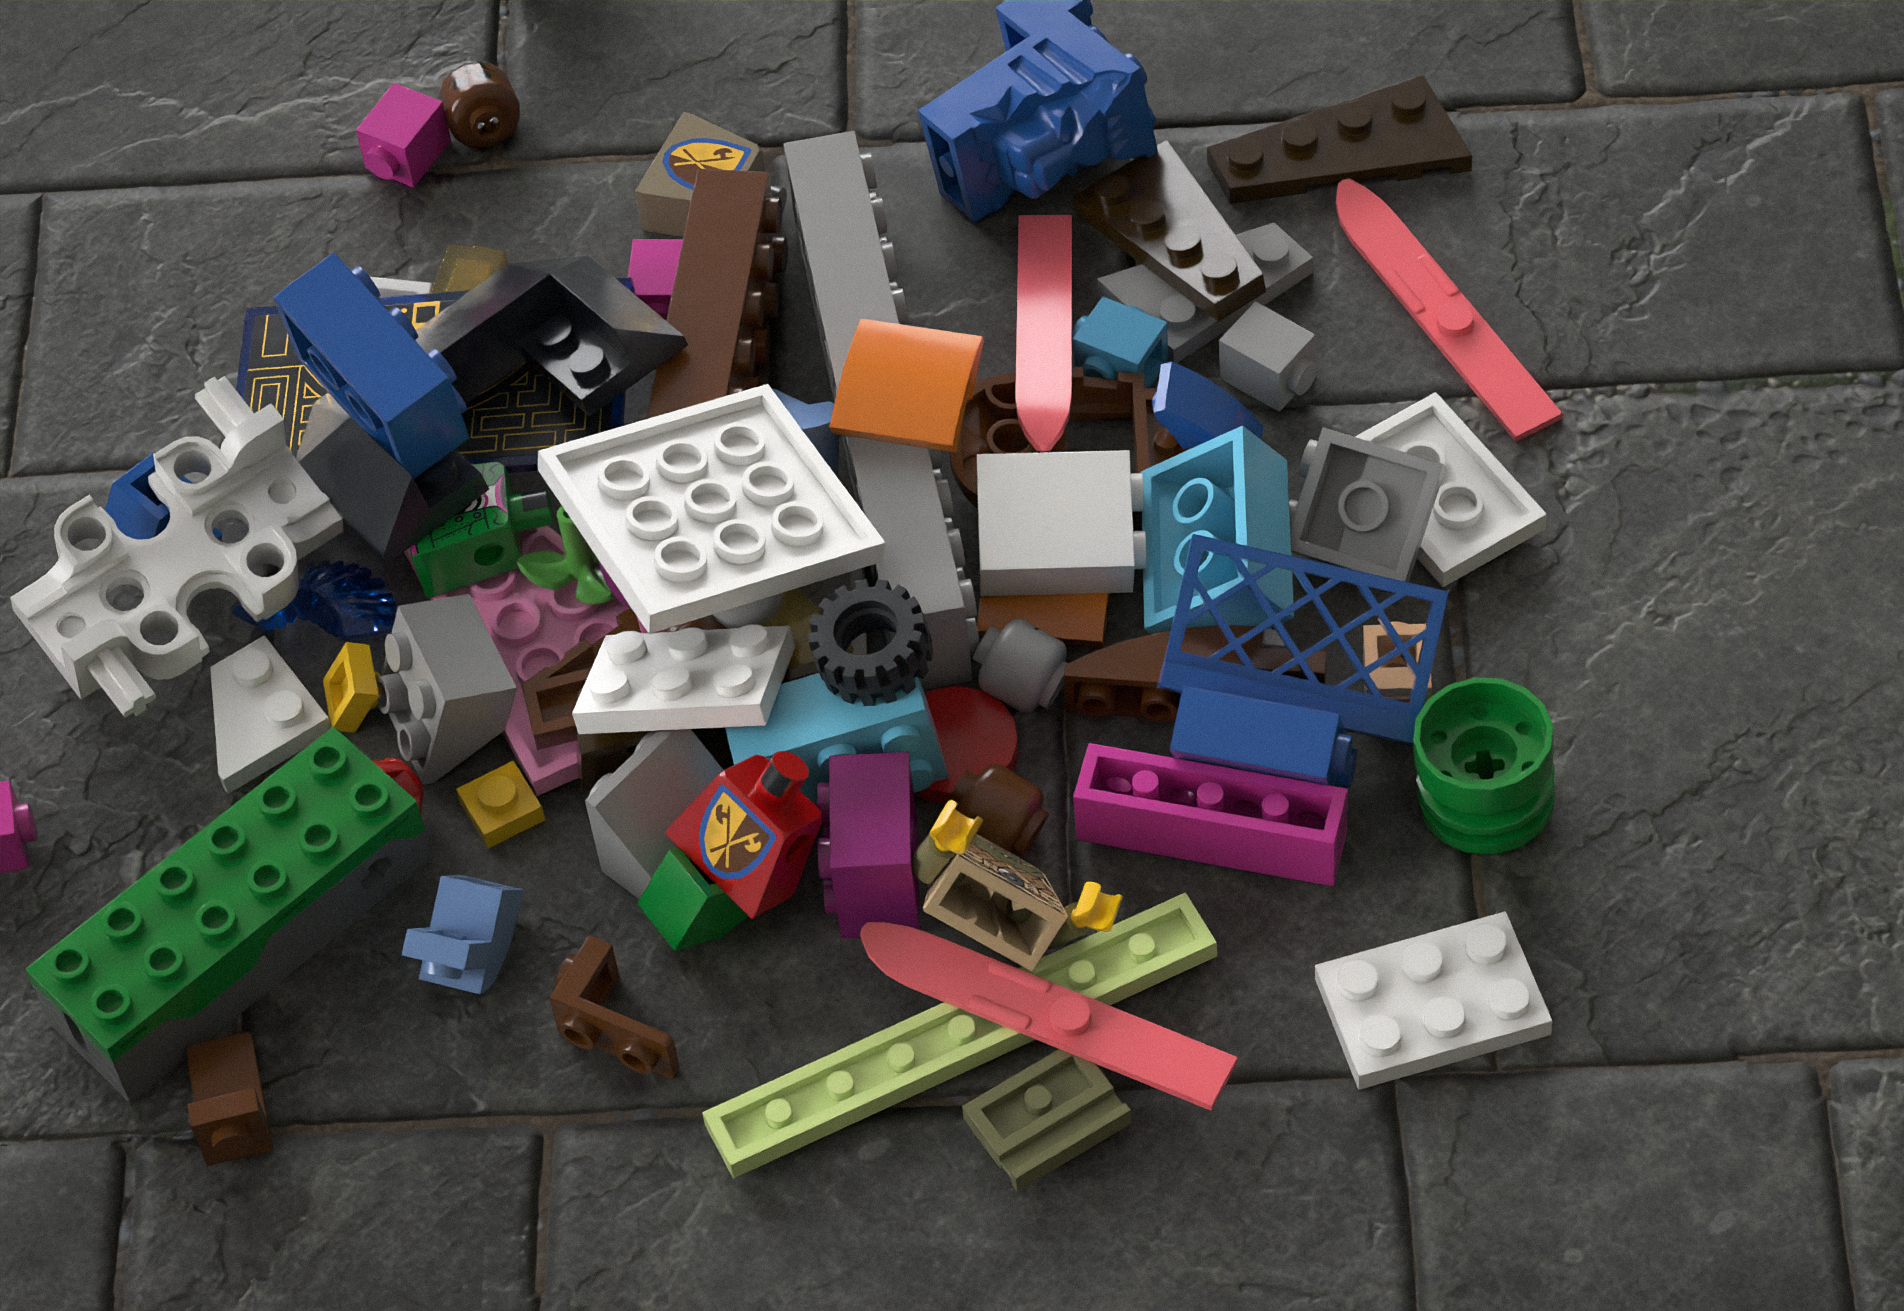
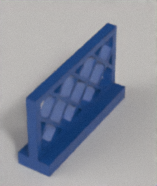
(1359, 711)

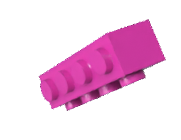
(1211, 814)

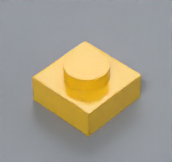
(351, 687)
(500, 804)

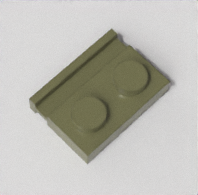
(1046, 1116)

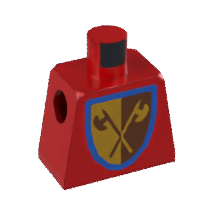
(752, 830)

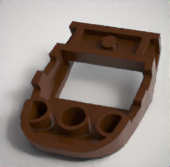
(993, 426)

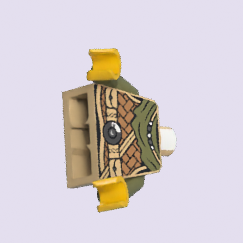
(1000, 895)

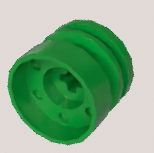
(1484, 765)

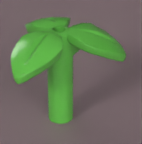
(556, 571)

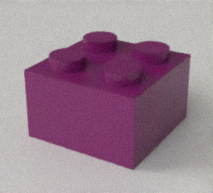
(869, 841)

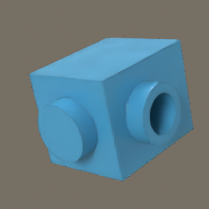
(1120, 340)

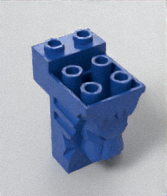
(1037, 109)

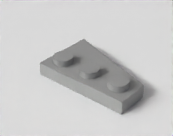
(1190, 327)

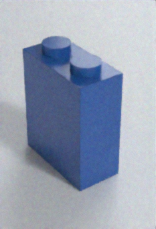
(1263, 737)

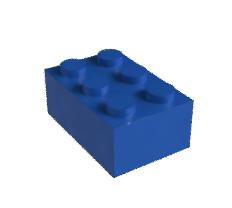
(373, 364)

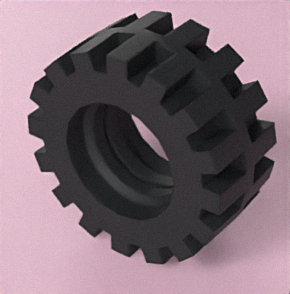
(861, 612)

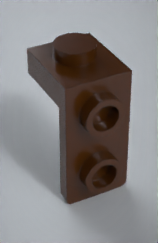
(578, 1009)
(228, 1098)

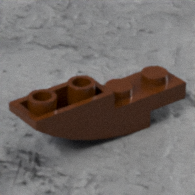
(1126, 674)

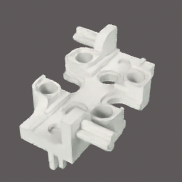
(246, 480)

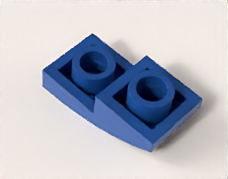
(1197, 408)

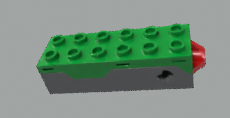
(233, 911)

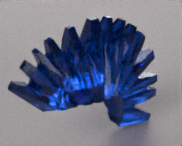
(337, 600)

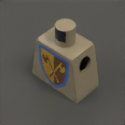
(669, 182)

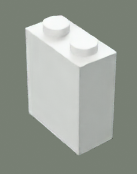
(1058, 523)

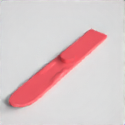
(1444, 312)
(1044, 328)
(1050, 1013)

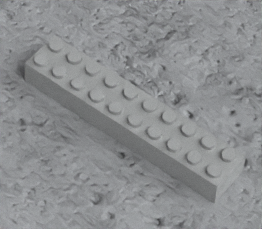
(891, 482)

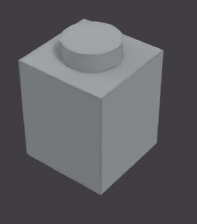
(1268, 357)

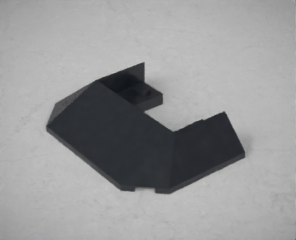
(554, 314)

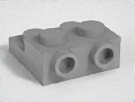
(1363, 505)

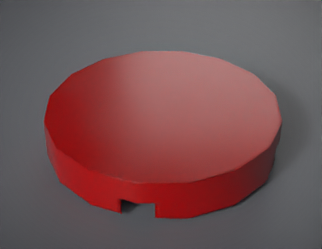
(972, 735)

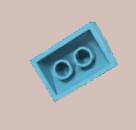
(1223, 491)

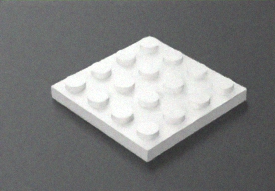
(710, 507)

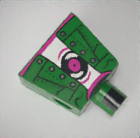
(482, 536)

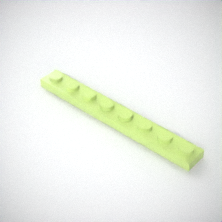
(946, 1040)

